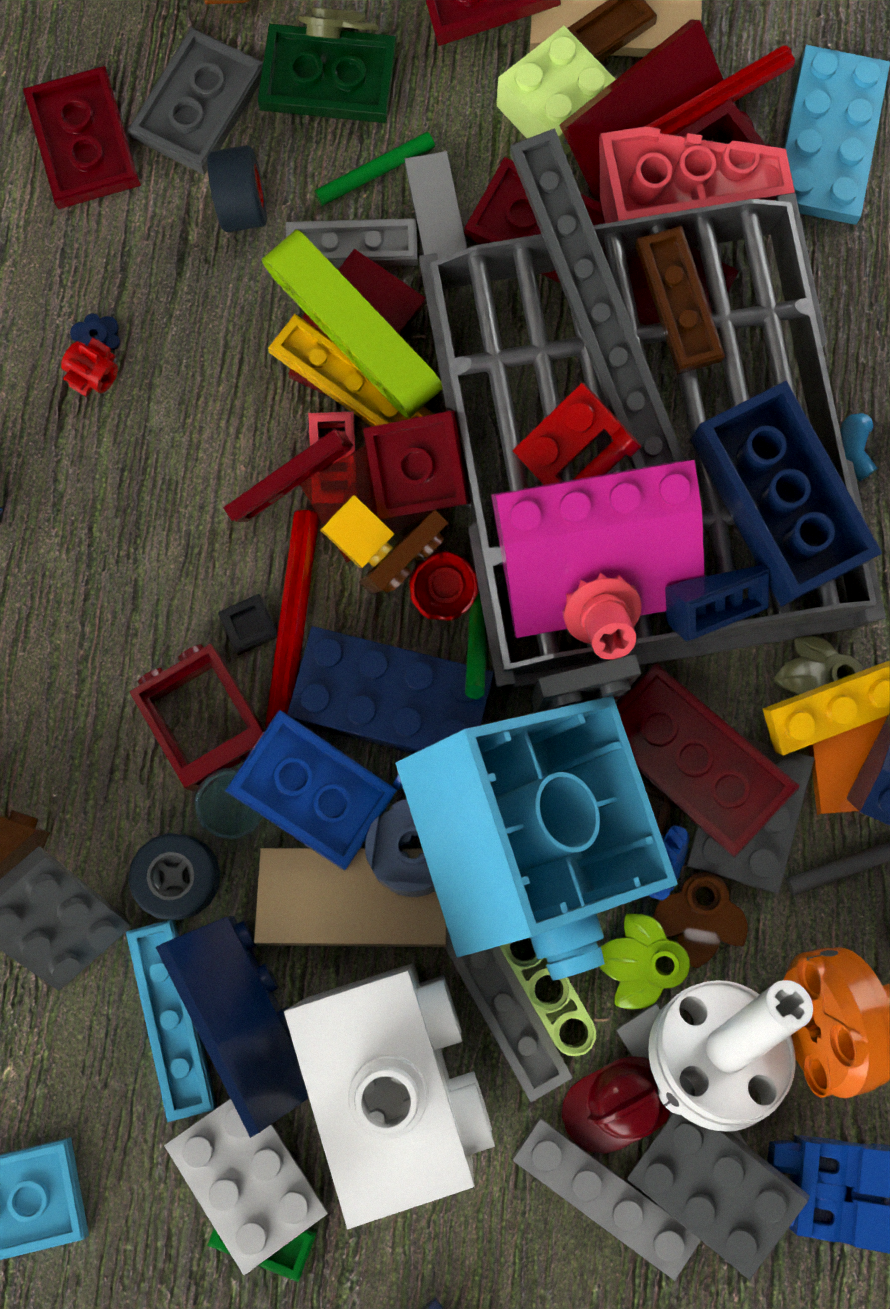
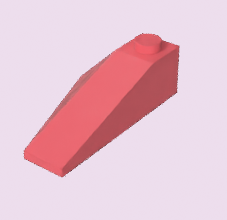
(666, 173)

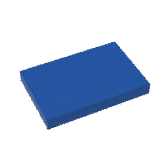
(310, 790)

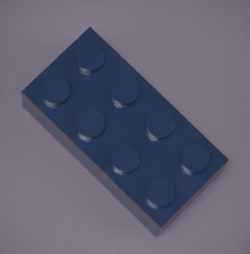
(784, 493)
(382, 693)

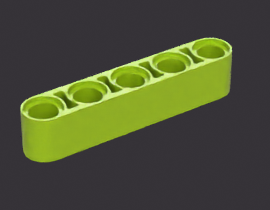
(352, 324)

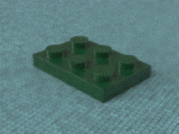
(327, 75)

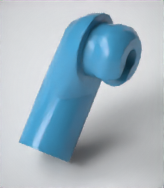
(854, 437)

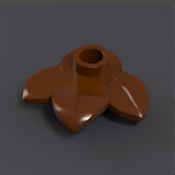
(700, 926)

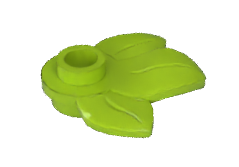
(634, 962)

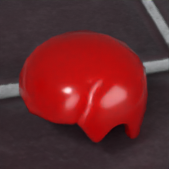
(443, 586)

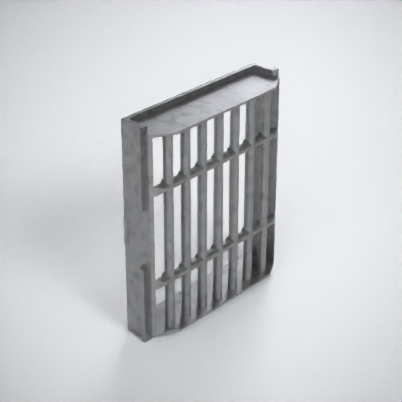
(703, 229)

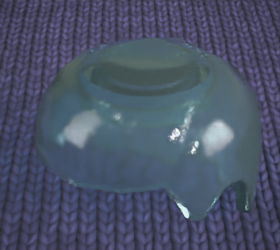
(220, 811)

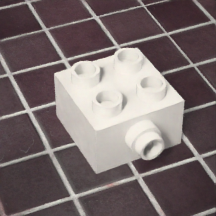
(383, 1092)

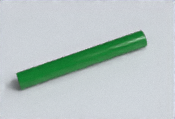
(374, 168)
(476, 652)

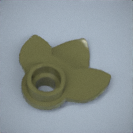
(328, 22)
(814, 667)

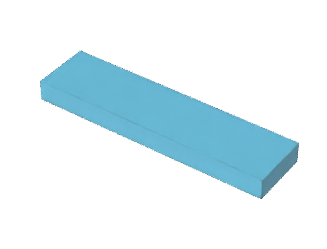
(172, 1035)

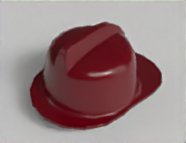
(614, 1106)

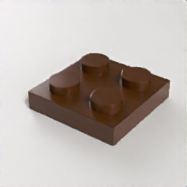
(417, 543)

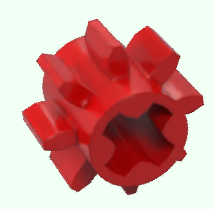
(89, 367)

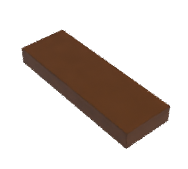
(679, 300)

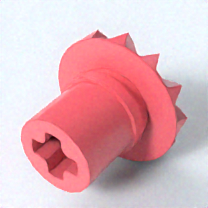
(604, 615)

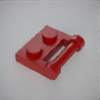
(569, 432)

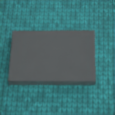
(197, 100)

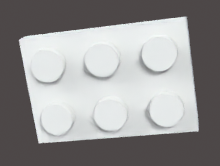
(245, 1185)

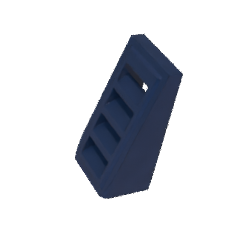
(688, 599)

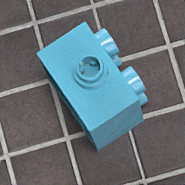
(536, 831)

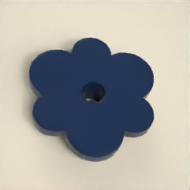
(105, 328)

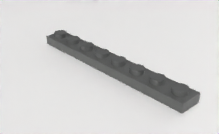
(594, 297)

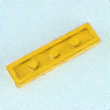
(329, 369)

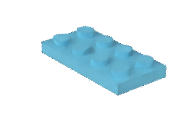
(834, 131)

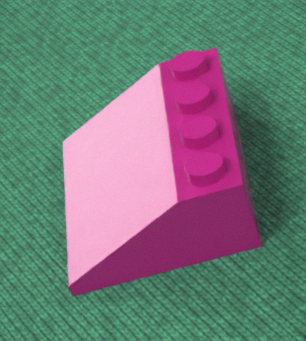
(611, 524)

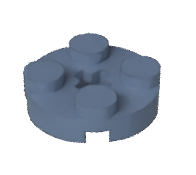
(387, 860)

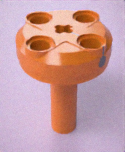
(849, 1032)

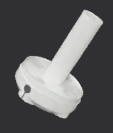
(733, 1044)

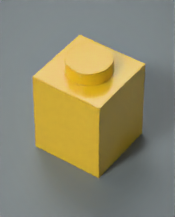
(358, 533)

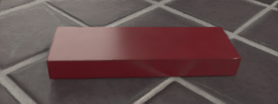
(289, 476)

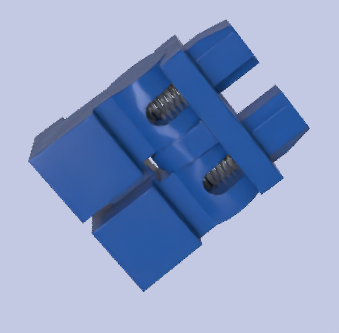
(843, 1192)

